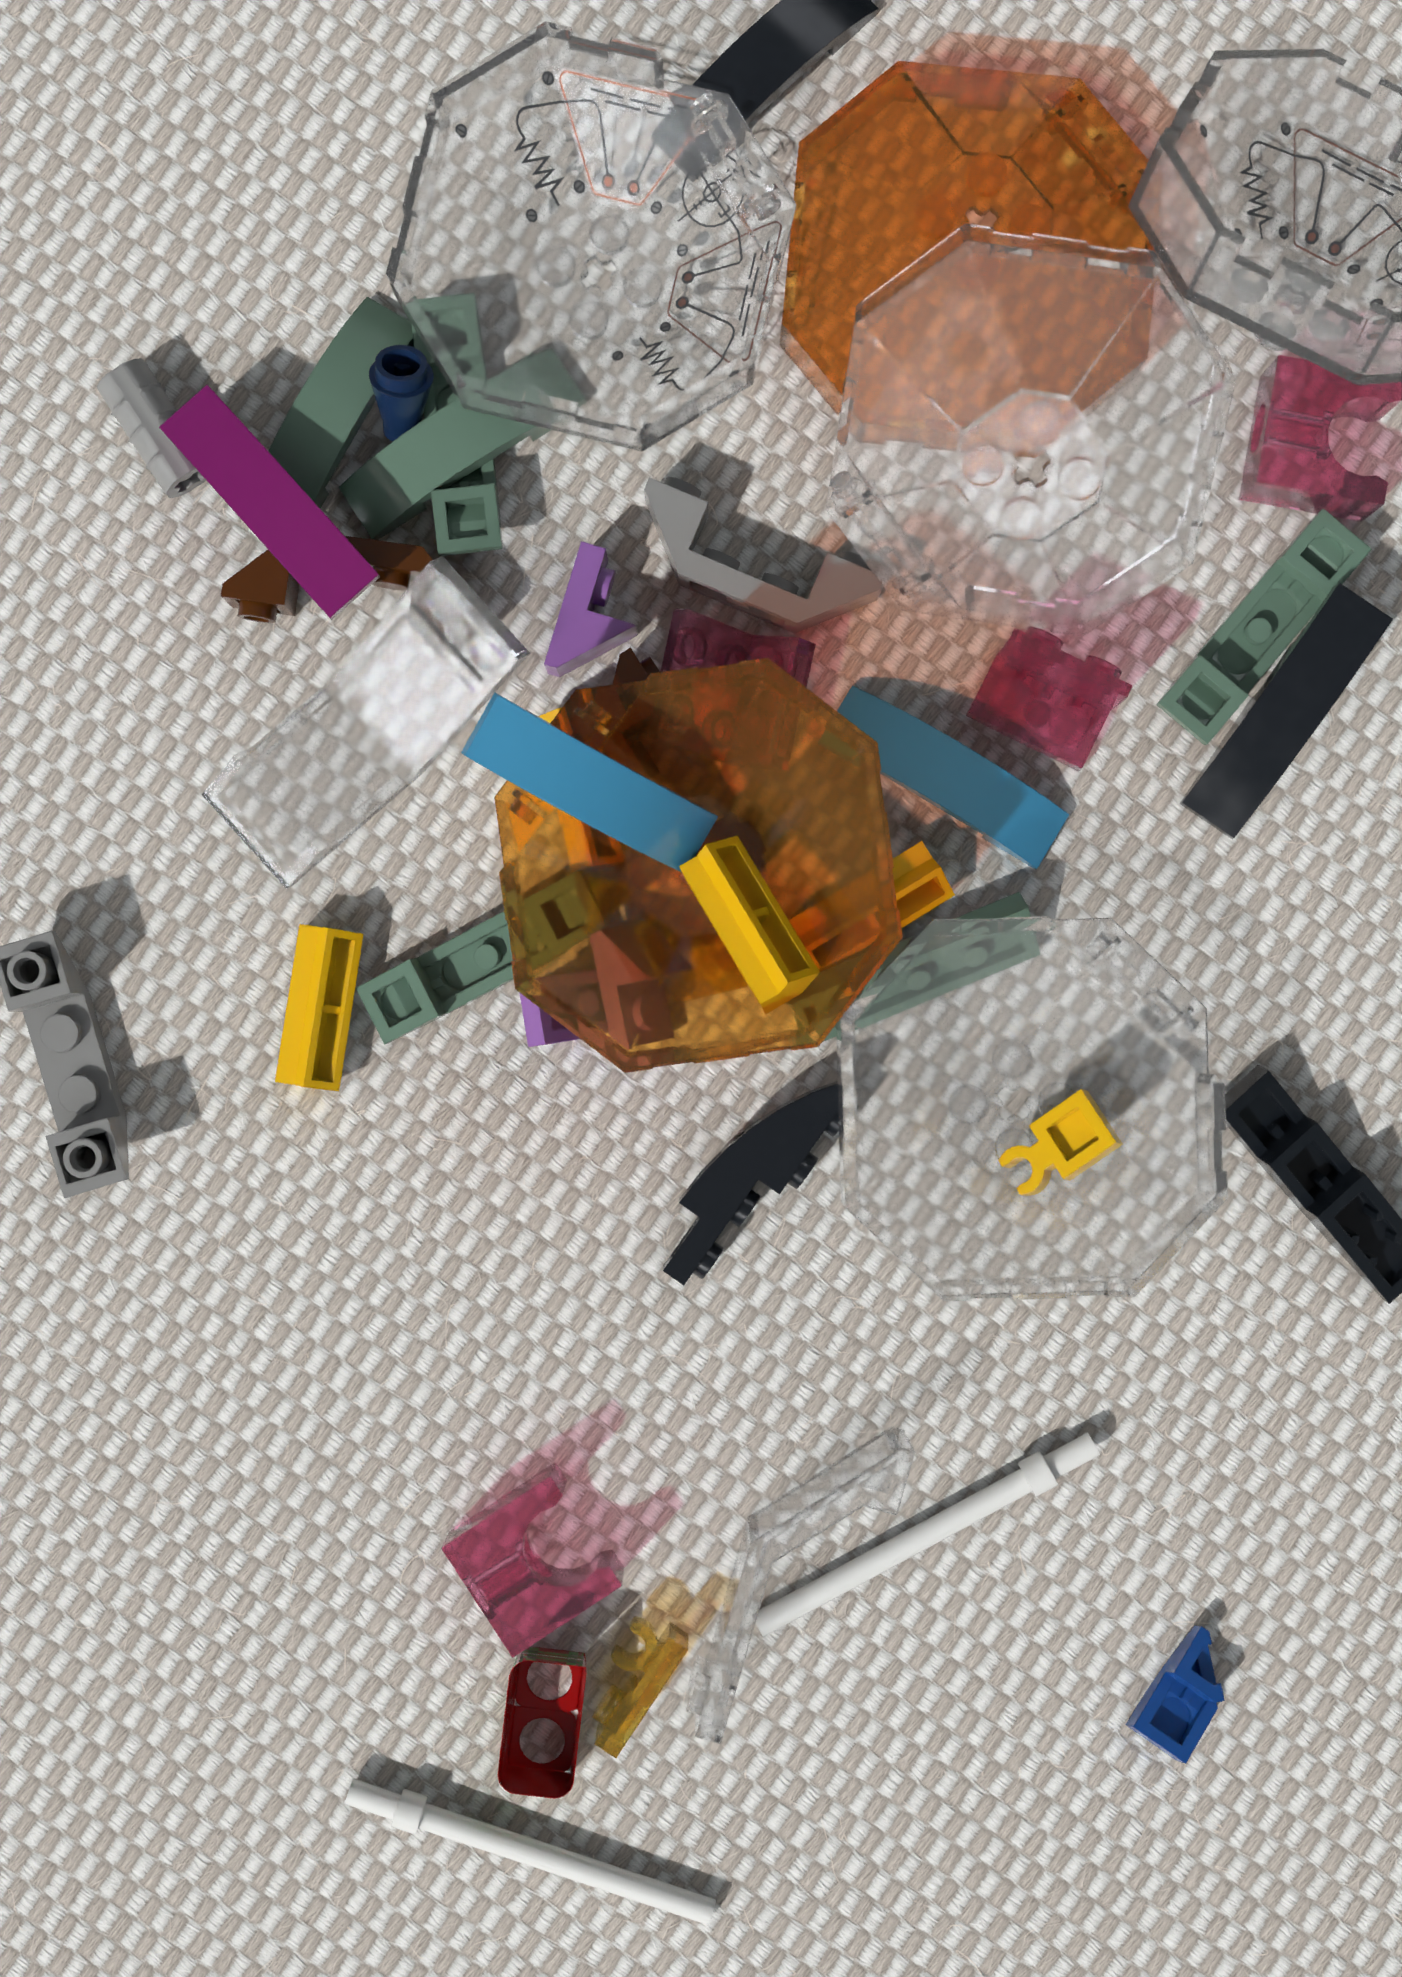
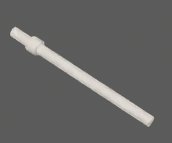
(1035, 1475)
(412, 1812)

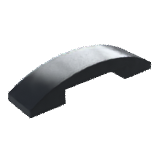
(782, 49)

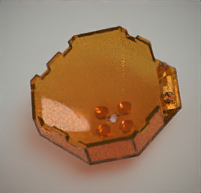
(911, 162)
(621, 940)

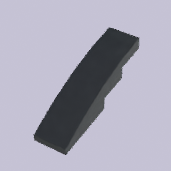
(1286, 710)
(1318, 1179)

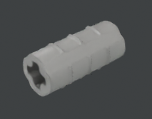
(140, 409)

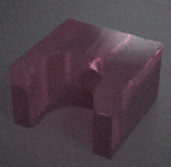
(1289, 443)
(510, 1581)

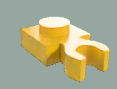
(1069, 1140)

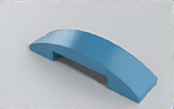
(957, 779)
(587, 783)

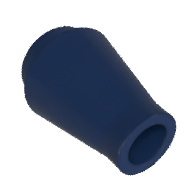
(401, 387)

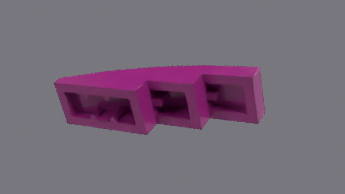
(269, 502)

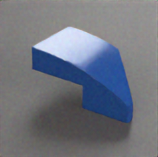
(1180, 1699)

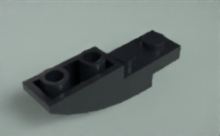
(769, 1151)

